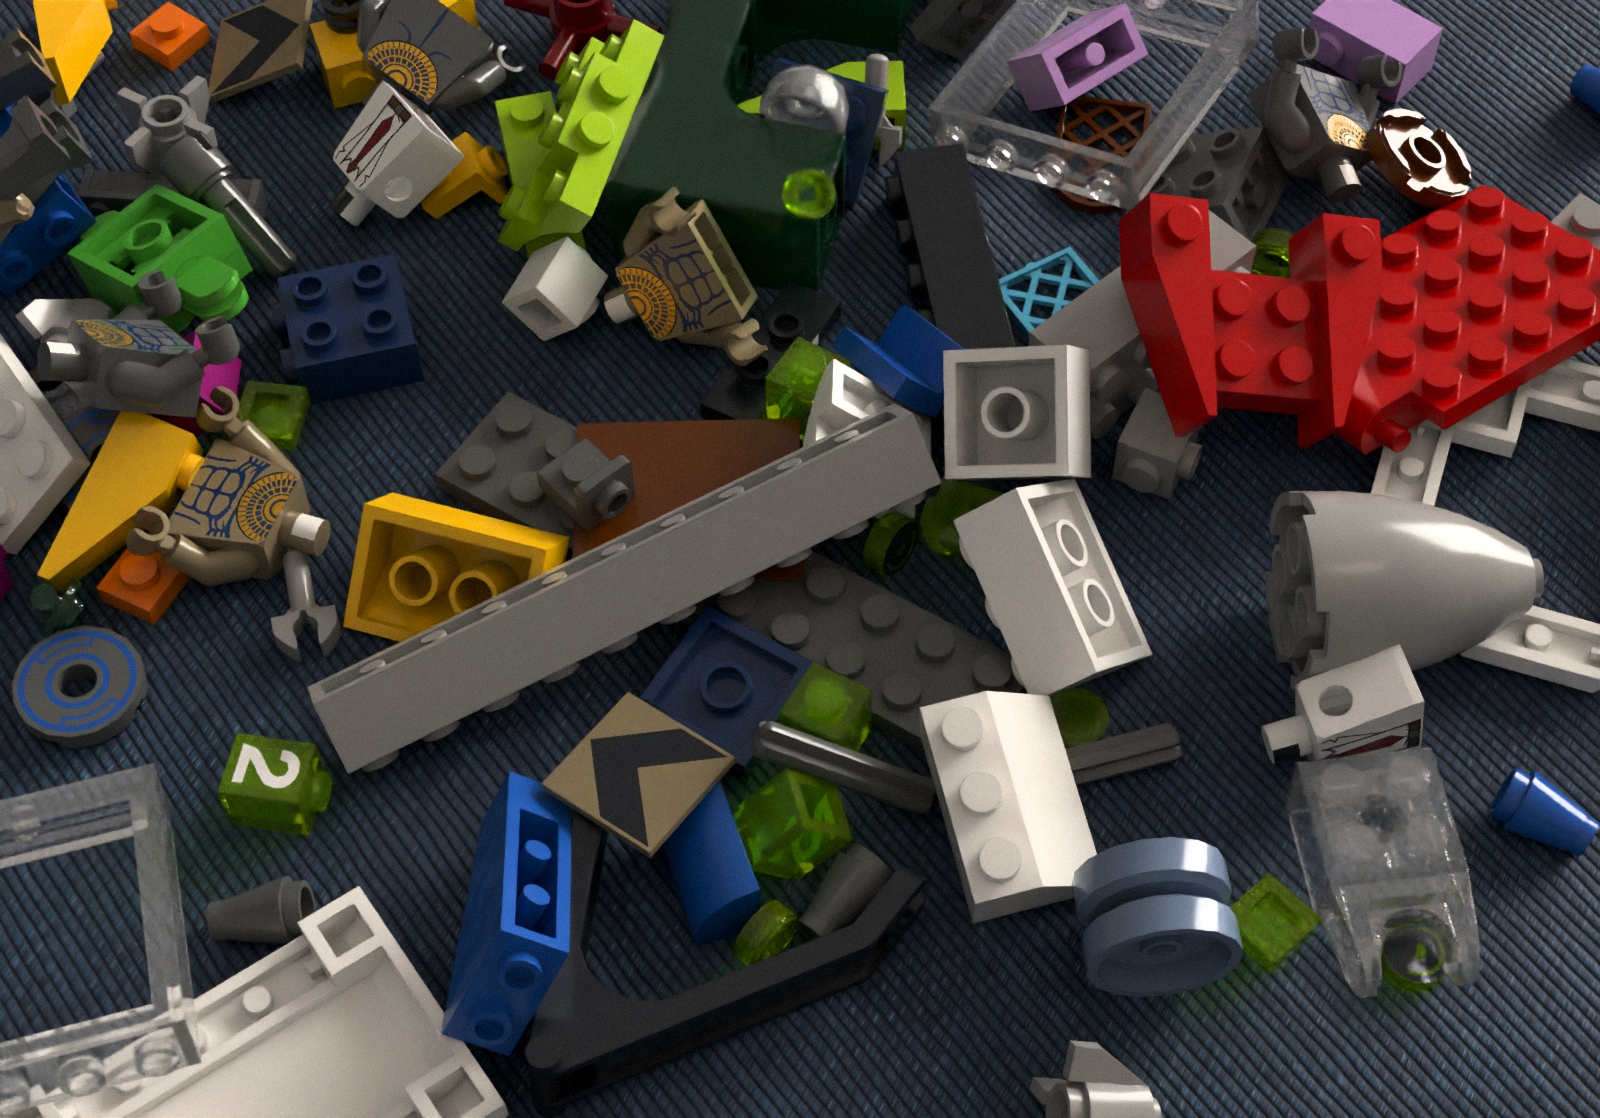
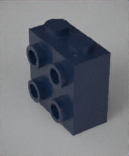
(347, 329)

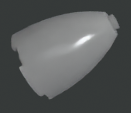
(1384, 574)

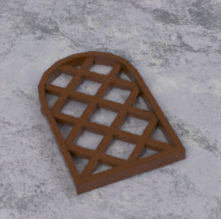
(1100, 106)

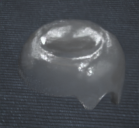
(806, 98)

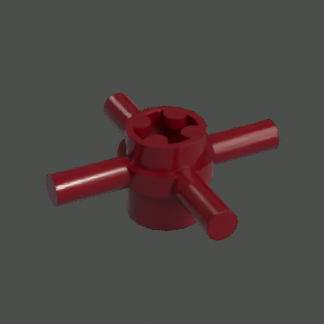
(574, 25)

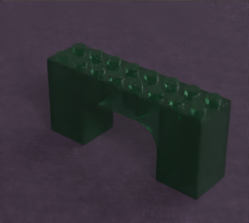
(711, 150)

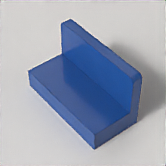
(904, 360)

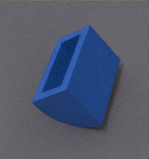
(712, 871)

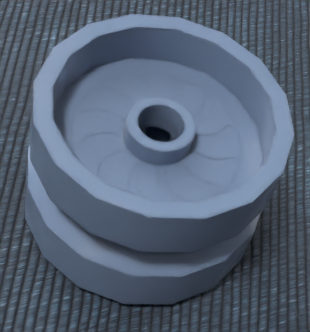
(1156, 917)

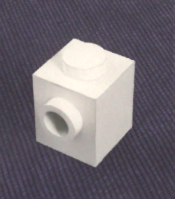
(556, 289)

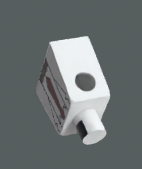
(391, 157)
(1352, 712)

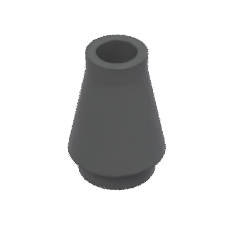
(844, 891)
(262, 913)

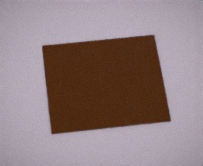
(683, 462)

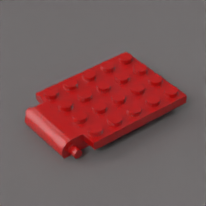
(1469, 314)

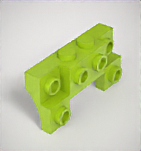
(583, 138)

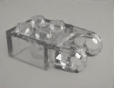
(1384, 861)

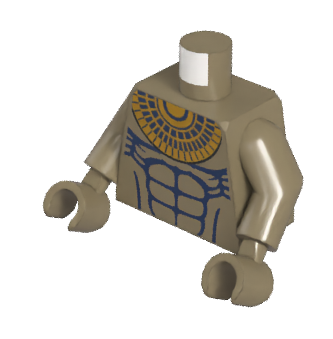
(685, 281)
(237, 511)

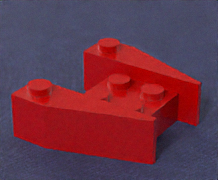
(1247, 335)

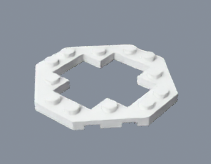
(1540, 640)

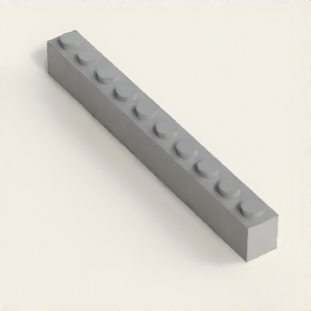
(623, 588)

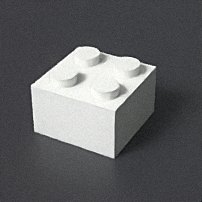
(1017, 413)

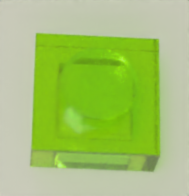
(275, 411)
(1273, 922)

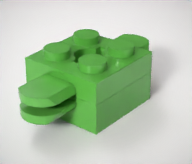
(170, 236)

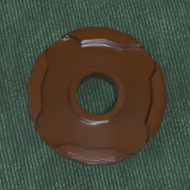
(1416, 160)

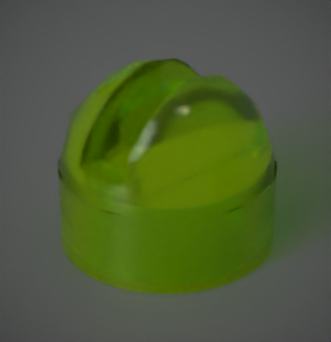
(813, 208)

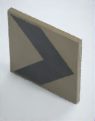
(259, 46)
(638, 774)

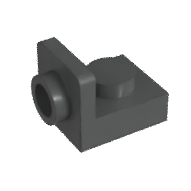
(588, 484)

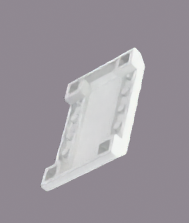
(313, 1033)

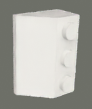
(1051, 587)
(1006, 800)

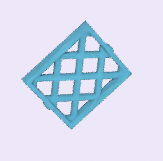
(1033, 272)

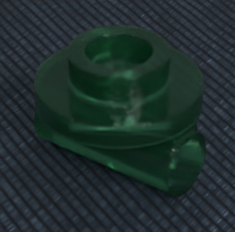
(60, 608)

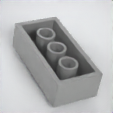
(1107, 328)

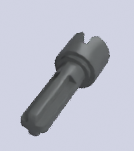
(205, 177)

